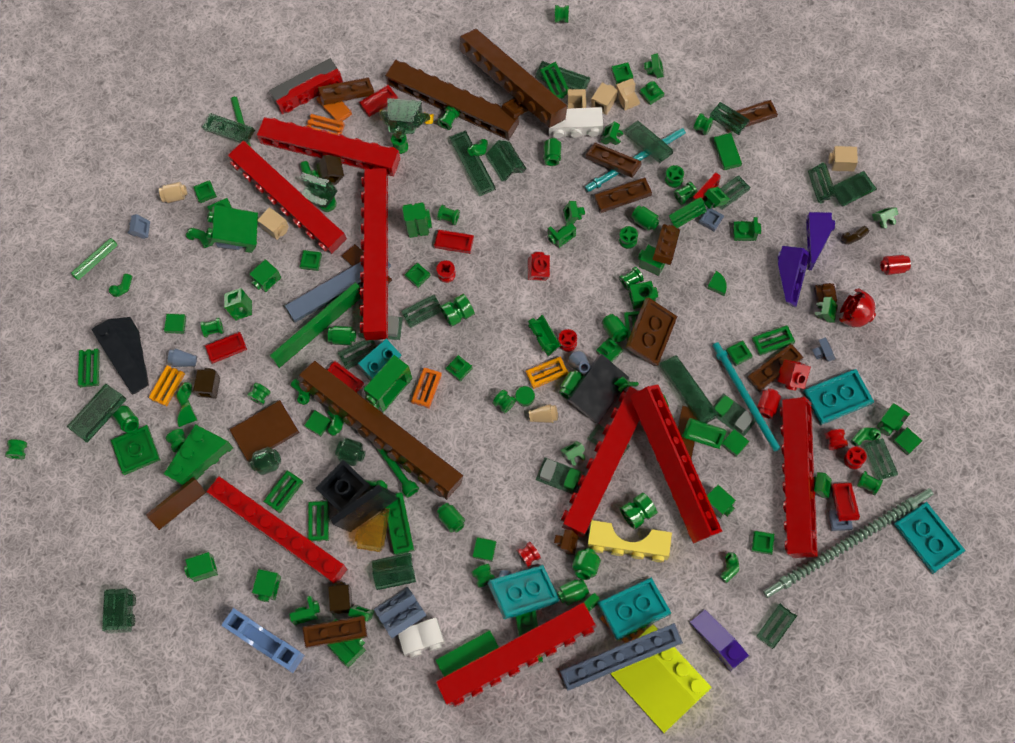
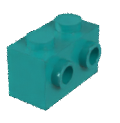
(377, 359)

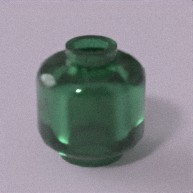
(350, 451)
(265, 460)

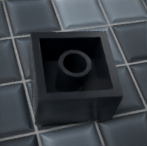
(343, 486)

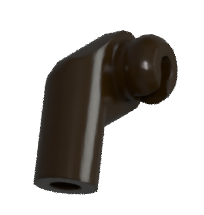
(859, 234)

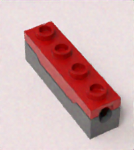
(305, 86)

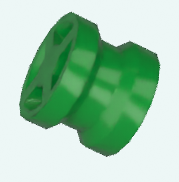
(561, 13)
(703, 123)
(673, 172)
(629, 233)
(258, 393)
(504, 401)
(176, 439)
(16, 449)
(483, 575)

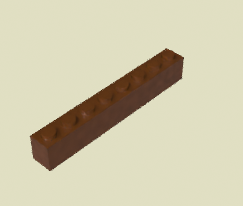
(513, 78)
(442, 94)

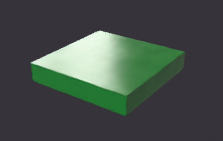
(135, 450)

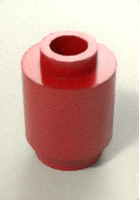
(895, 264)
(769, 403)

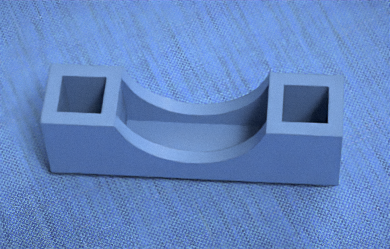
(263, 640)

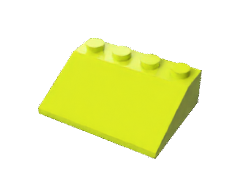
(663, 685)

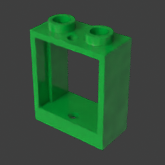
(388, 383)

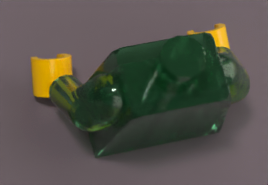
(404, 116)

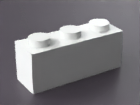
(579, 123)

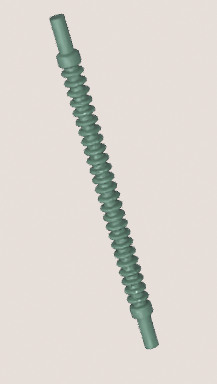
(909, 504)

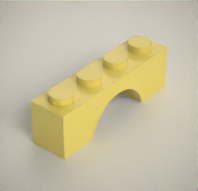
(654, 546)

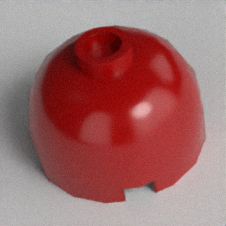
(861, 308)

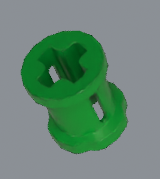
(448, 118)
(400, 144)
(685, 193)
(448, 214)
(631, 278)
(212, 327)
(869, 483)

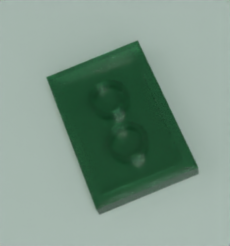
(96, 413)

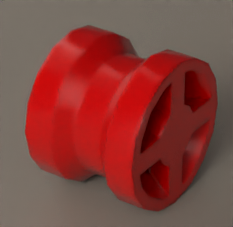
(445, 275)
(568, 336)
(836, 439)
(857, 454)
(528, 554)

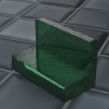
(505, 160)
(318, 190)
(393, 571)

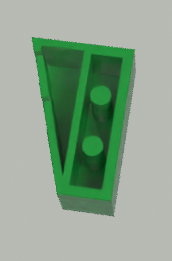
(196, 455)

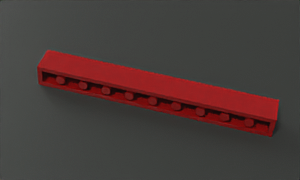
(375, 255)

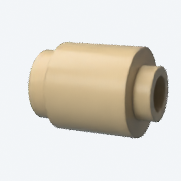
(173, 192)

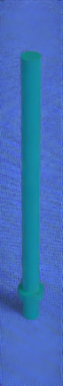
(597, 182)
(722, 356)

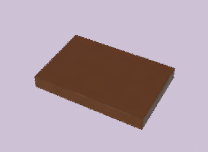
(651, 332)
(264, 430)

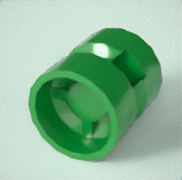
(457, 310)
(640, 509)

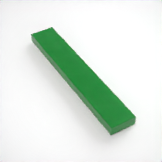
(316, 325)

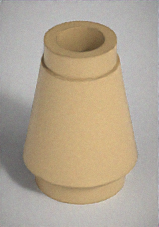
(544, 414)

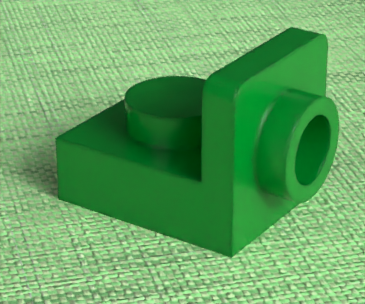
(746, 230)
(563, 236)
(303, 614)

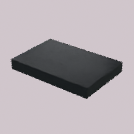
(597, 389)
(364, 508)

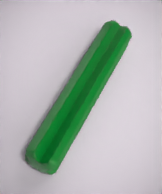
(94, 259)

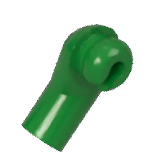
(478, 149)
(305, 168)
(336, 424)
(732, 567)

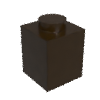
(330, 168)
(206, 383)
(340, 598)

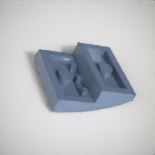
(399, 612)

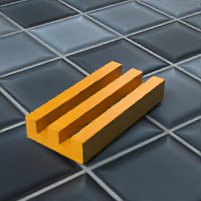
(180, 374)
(532, 379)

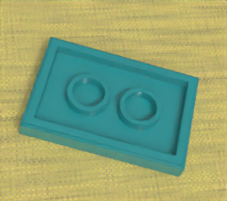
(838, 396)
(929, 537)
(523, 592)
(634, 608)

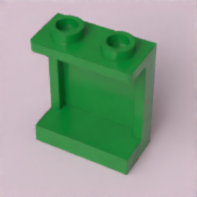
(232, 227)

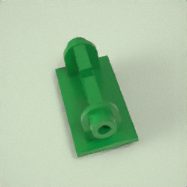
(544, 335)

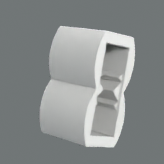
(421, 637)

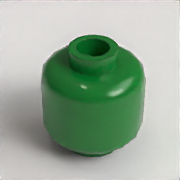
(586, 564)

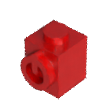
(538, 266)
(794, 374)

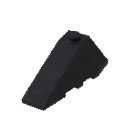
(123, 347)

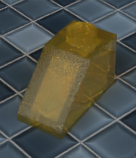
(373, 533)

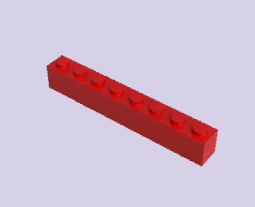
(320, 143)
(287, 197)
(675, 463)
(602, 466)
(799, 478)
(277, 530)
(516, 654)

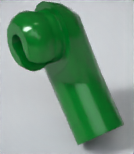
(198, 234)
(117, 291)
(184, 393)
(303, 397)
(865, 434)

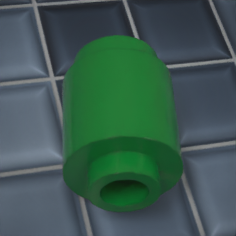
(552, 152)
(645, 218)
(614, 328)
(341, 335)
(570, 383)
(126, 419)
(450, 518)
(572, 591)

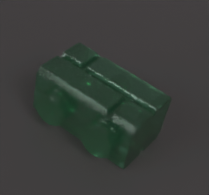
(118, 611)

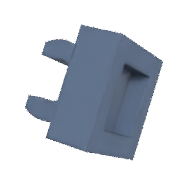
(139, 226)
(824, 350)

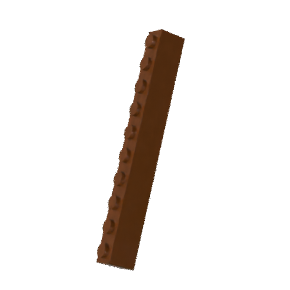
(380, 430)

